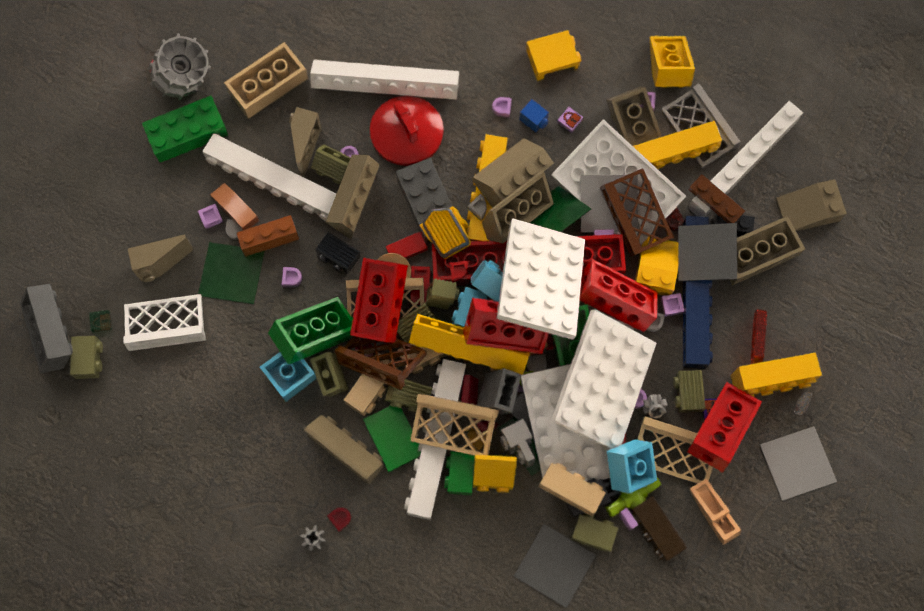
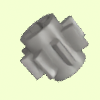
(655, 406)
(316, 543)

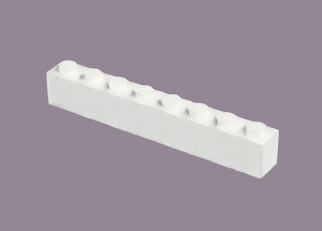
(384, 79)
(751, 154)
(269, 176)
(431, 460)

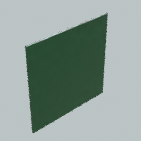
(563, 212)
(230, 273)

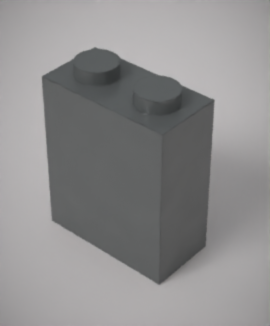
(499, 390)

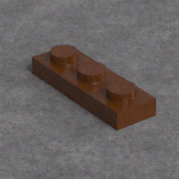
(716, 199)

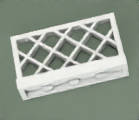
(164, 337)

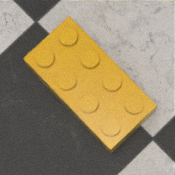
(777, 375)

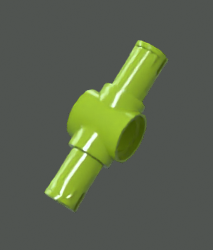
(632, 499)

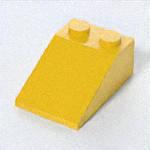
(671, 61)
(658, 267)
(494, 473)

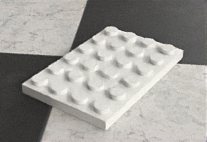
(610, 154)
(541, 279)
(604, 381)
(553, 441)

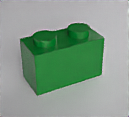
(460, 474)

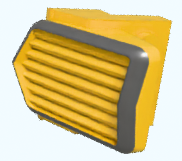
(446, 231)

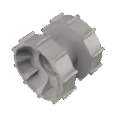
(190, 56)

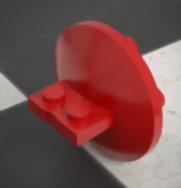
(406, 130)

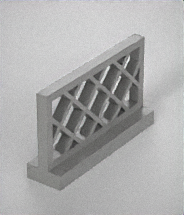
(712, 114)

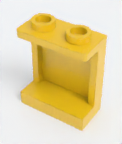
(552, 54)

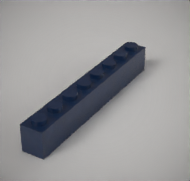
(696, 315)

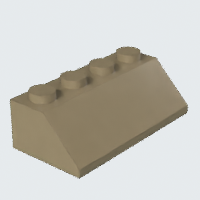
(511, 171)
(352, 194)
(522, 205)
(766, 248)
(344, 448)

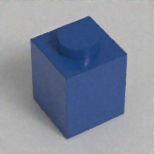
(534, 116)

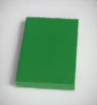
(392, 437)

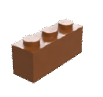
(267, 235)

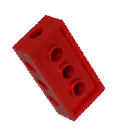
(618, 296)
(379, 301)
(486, 330)
(724, 427)

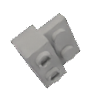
(516, 439)

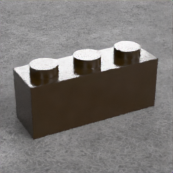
(658, 529)

